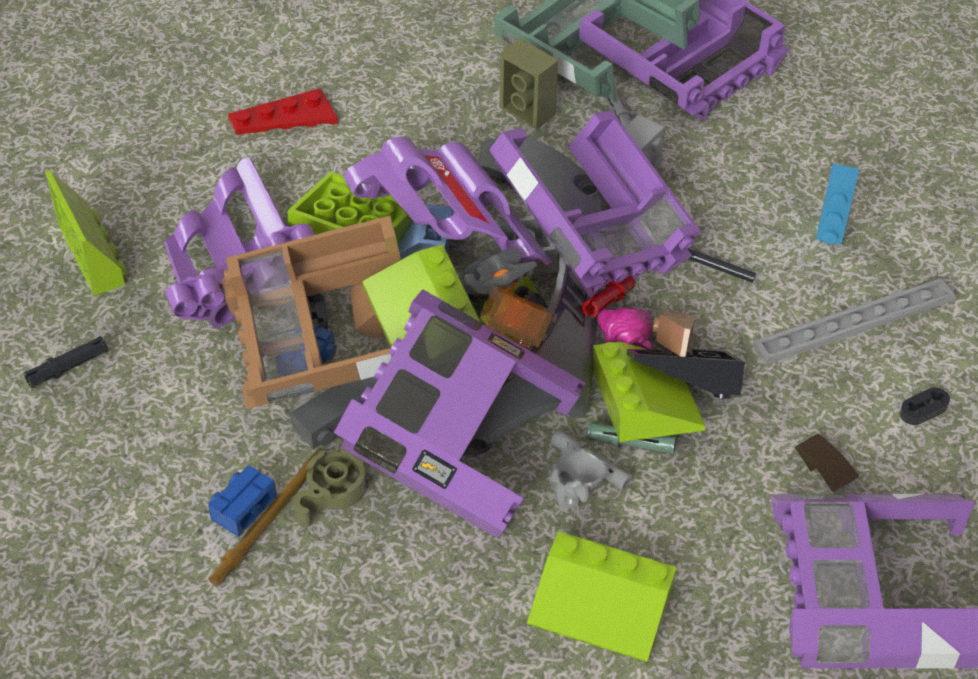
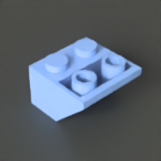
(423, 236)

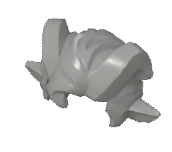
(576, 475)

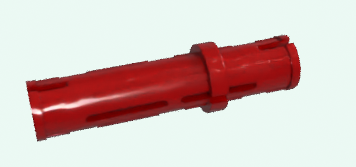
(612, 293)

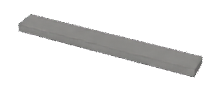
(853, 321)

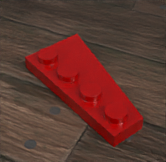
(293, 111)

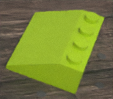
(334, 206)
(86, 238)
(397, 285)
(640, 398)
(602, 596)

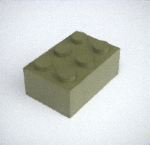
(528, 83)

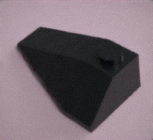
(707, 369)

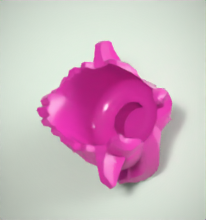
(626, 326)

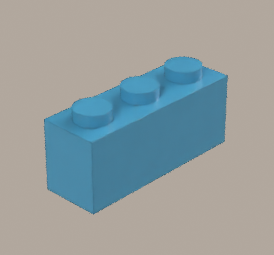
(837, 204)

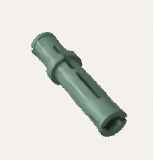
(597, 432)

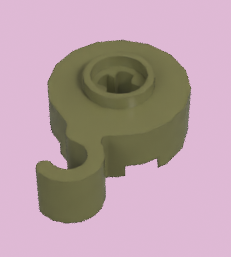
(333, 482)

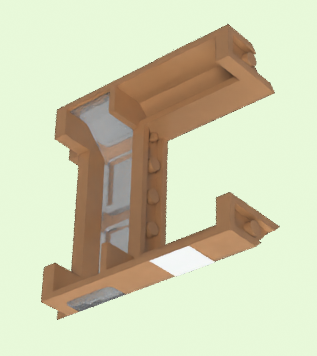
(270, 300)

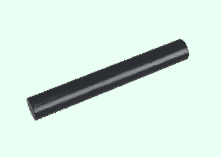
(722, 266)

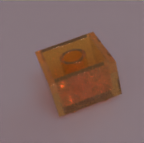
(516, 316)

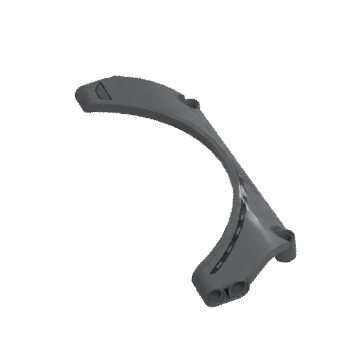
(570, 332)

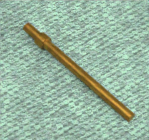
(233, 557)

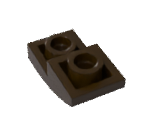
(830, 463)

